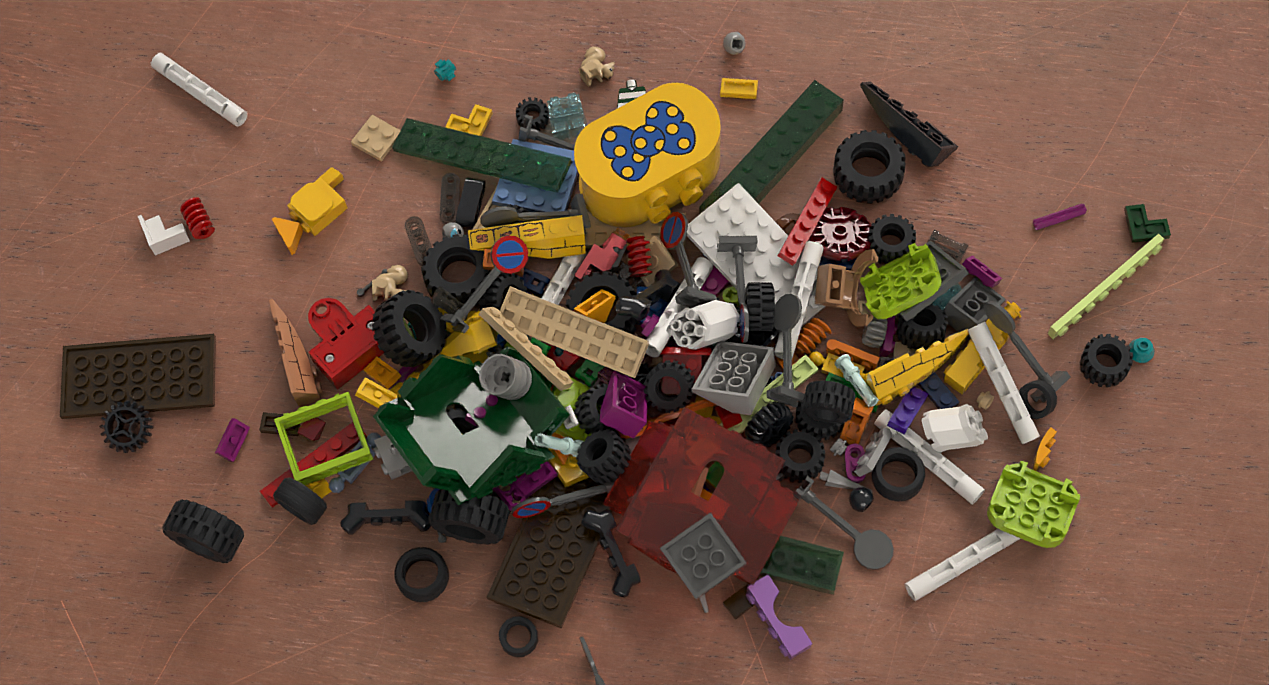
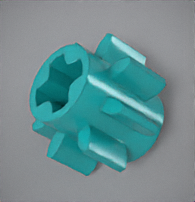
(445, 70)

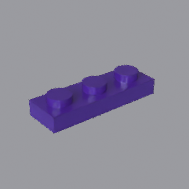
(907, 410)

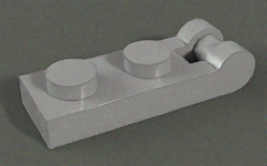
(873, 451)

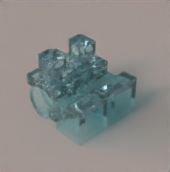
(566, 114)

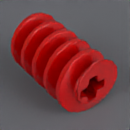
(196, 218)
(638, 256)

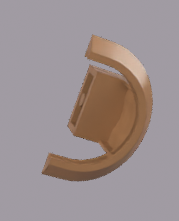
(839, 287)

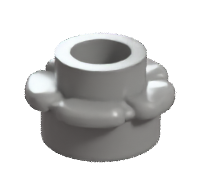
(839, 447)

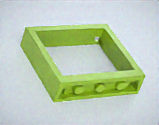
(333, 466)

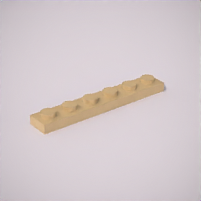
(526, 348)

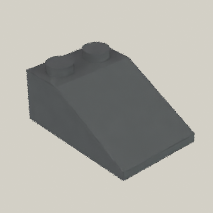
(966, 307)

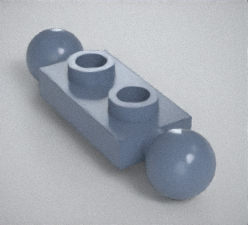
(337, 484)

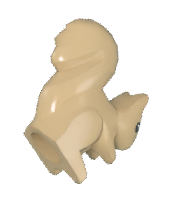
(592, 66)
(386, 283)

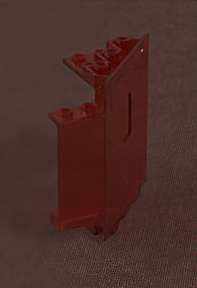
(664, 469)

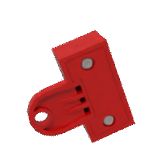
(346, 342)

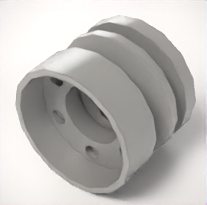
(505, 377)

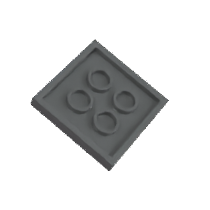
(703, 556)

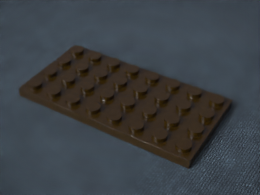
(152, 372)
(549, 556)

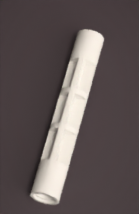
(199, 89)
(562, 279)
(802, 288)
(662, 332)
(1003, 383)
(934, 460)
(958, 563)

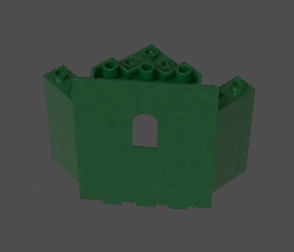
(483, 457)

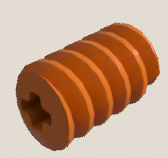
(811, 333)

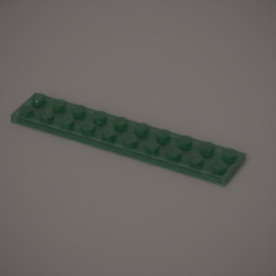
(482, 155)

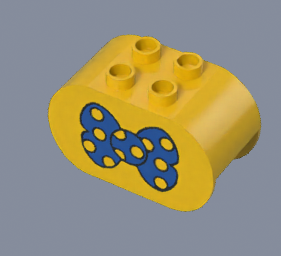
(649, 155)

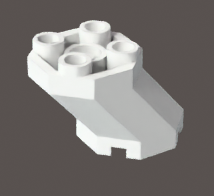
(705, 324)
(954, 428)

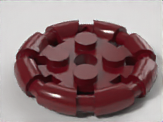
(841, 219)

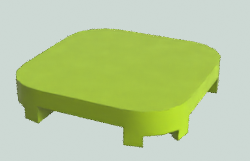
(901, 282)
(1033, 505)

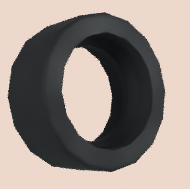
(1049, 393)
(507, 625)

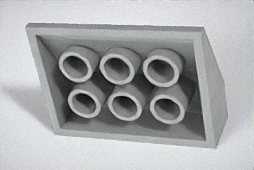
(735, 376)

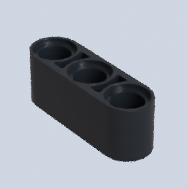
(470, 202)

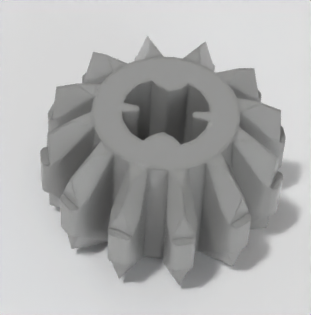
(874, 333)

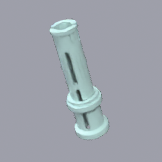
(852, 374)
(565, 445)

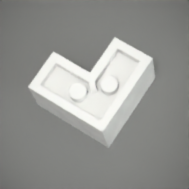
(161, 239)

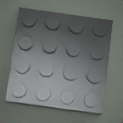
(950, 272)

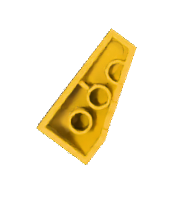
(476, 339)

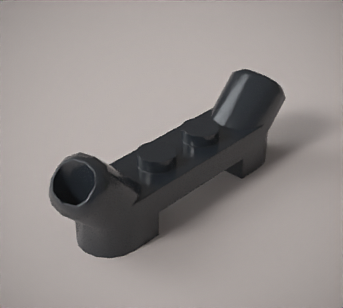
(639, 306)
(360, 514)
(626, 575)

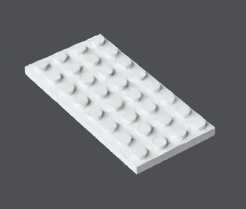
(741, 215)

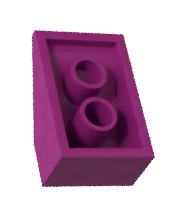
(624, 405)

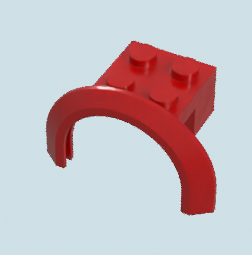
(690, 357)

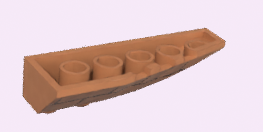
(296, 361)

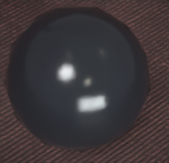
(861, 499)

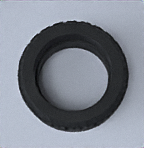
(898, 493)
(300, 501)
(416, 555)

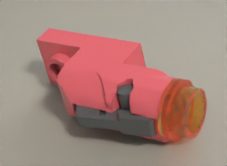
(605, 257)

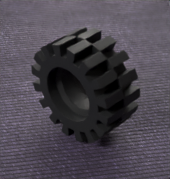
(533, 105)

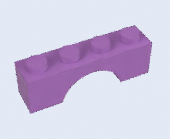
(791, 639)

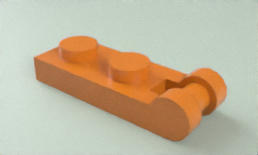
(857, 356)

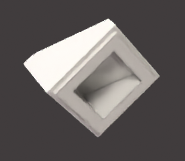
(571, 421)

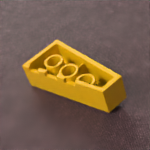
(969, 363)

